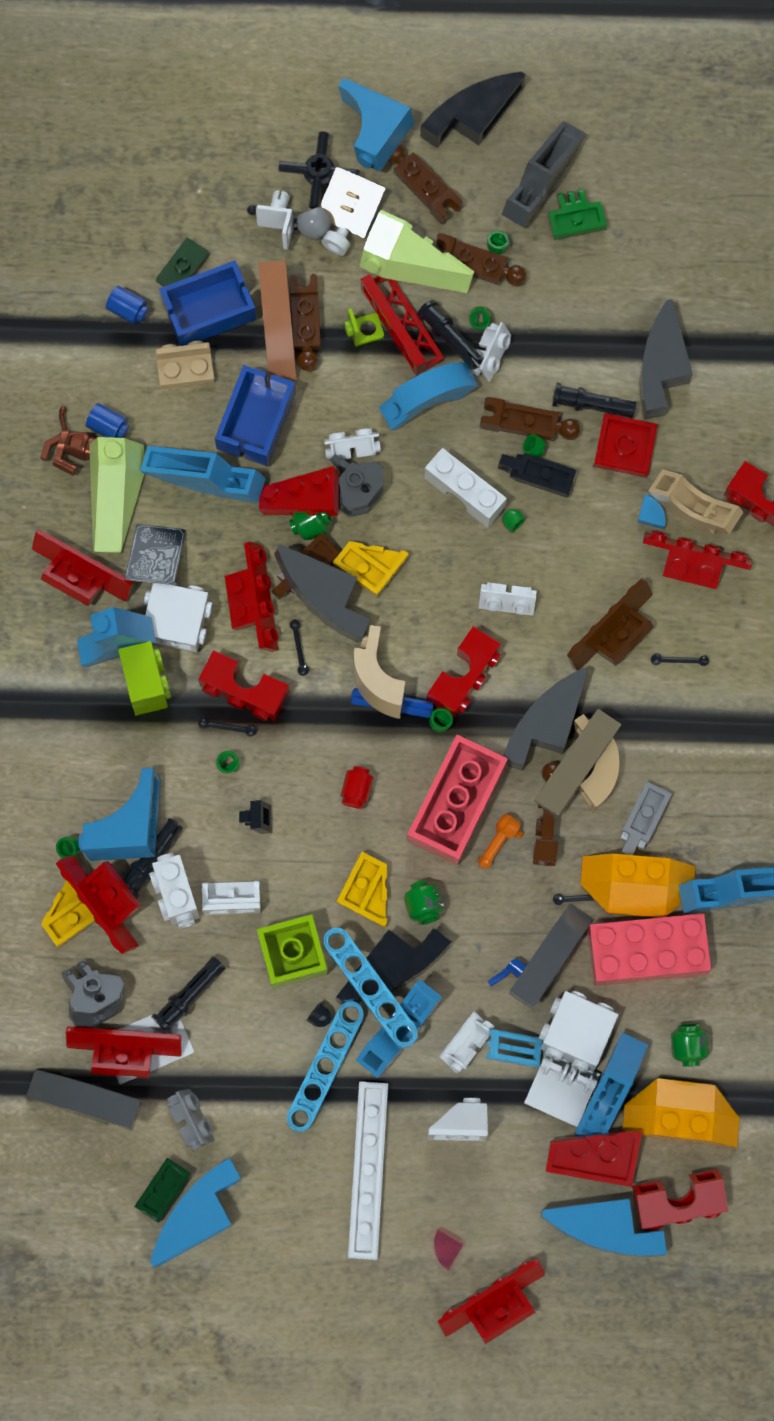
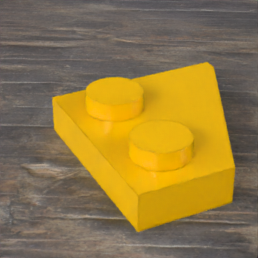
(370, 565)
(366, 890)
(66, 916)

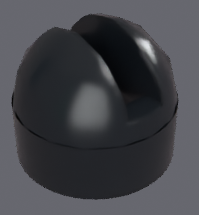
(320, 1016)

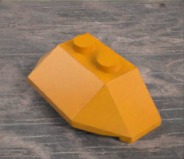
(635, 883)
(683, 1113)

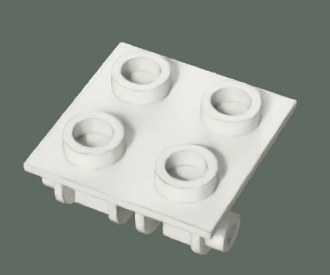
(561, 1090)

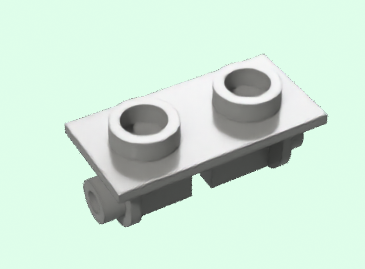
(187, 1107)

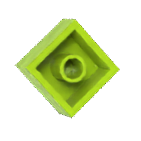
(143, 679)
(292, 951)

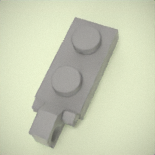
(644, 817)

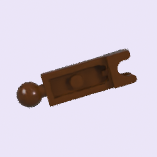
(425, 184)
(485, 264)
(305, 322)
(526, 420)
(545, 849)

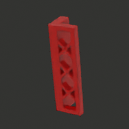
(396, 326)

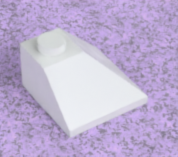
(462, 1123)

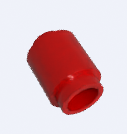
(356, 787)

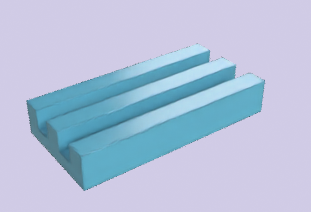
(494, 1045)

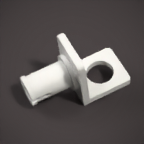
(277, 216)

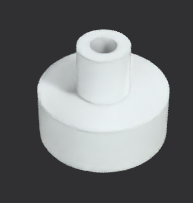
(336, 241)

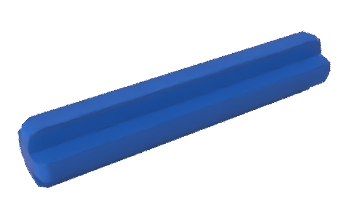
(409, 705)

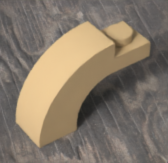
(692, 505)
(373, 684)
(600, 783)

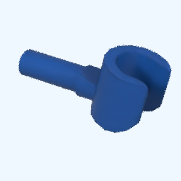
(515, 967)

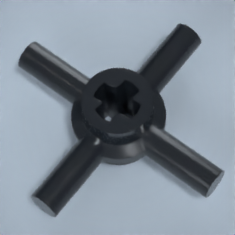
(309, 169)

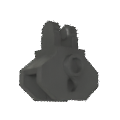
(356, 481)
(92, 995)

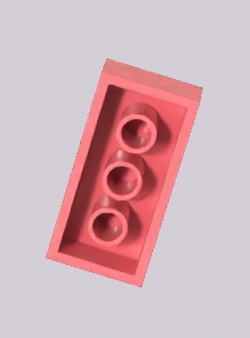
(457, 799)
(649, 949)

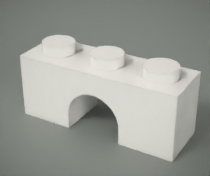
(452, 476)

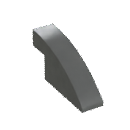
(543, 173)
(663, 362)
(322, 591)
(547, 720)
(550, 957)
(84, 1099)

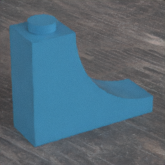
(383, 123)
(111, 631)
(131, 829)
(612, 1086)

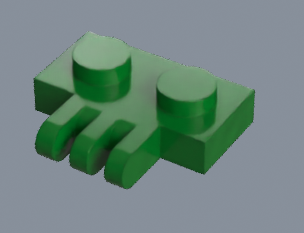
(576, 216)

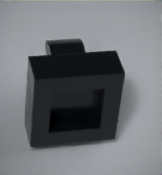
(258, 817)

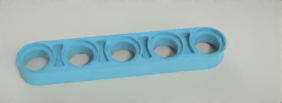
(373, 1002)
(323, 1081)

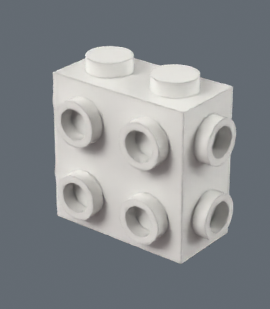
(178, 615)
(172, 882)
(578, 1031)

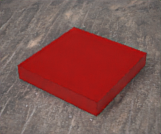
(625, 445)

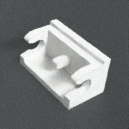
(231, 898)

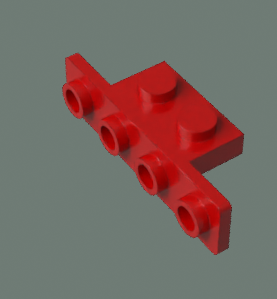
(694, 562)
(77, 573)
(250, 598)
(105, 898)
(123, 1051)
(497, 1307)

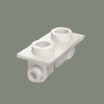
(496, 341)
(362, 441)
(519, 601)
(468, 1038)

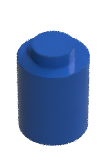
(127, 305)
(107, 422)

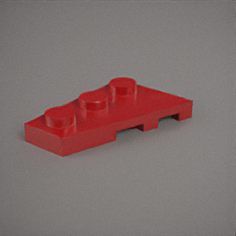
(305, 493)
(597, 1157)

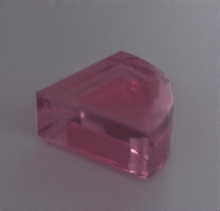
(446, 1249)

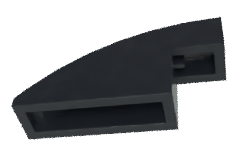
(473, 109)
(398, 963)

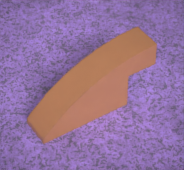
(277, 319)

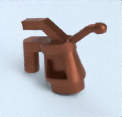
(71, 443)

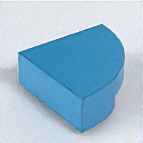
(652, 513)

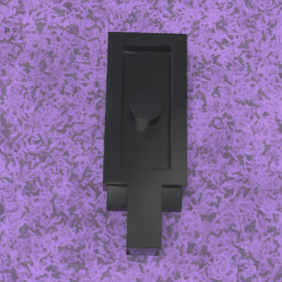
(538, 473)

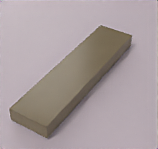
(577, 763)

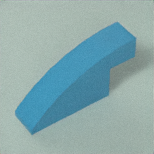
(203, 473)
(728, 890)
(196, 1215)
(606, 1228)

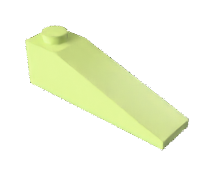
(404, 256)
(114, 490)

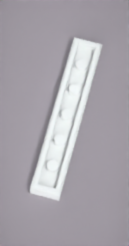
(368, 1171)

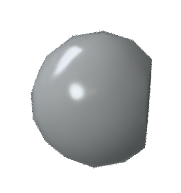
(314, 223)

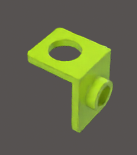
(353, 326)

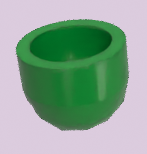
(497, 242)
(473, 318)
(534, 445)
(513, 520)
(442, 716)
(232, 766)
(67, 846)

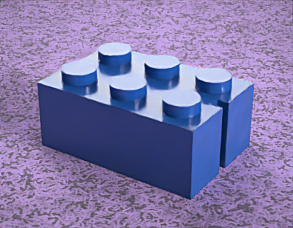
(208, 303)
(255, 415)

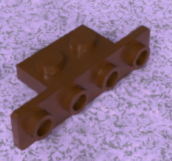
(617, 631)

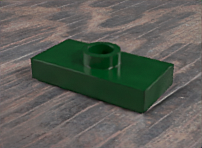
(183, 263)
(162, 1190)

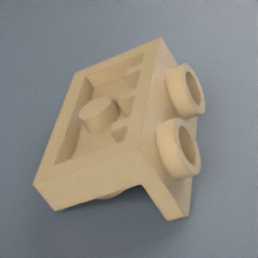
(184, 365)

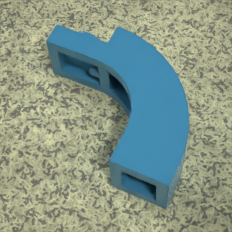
(427, 389)
(381, 1050)

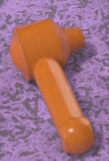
(506, 828)

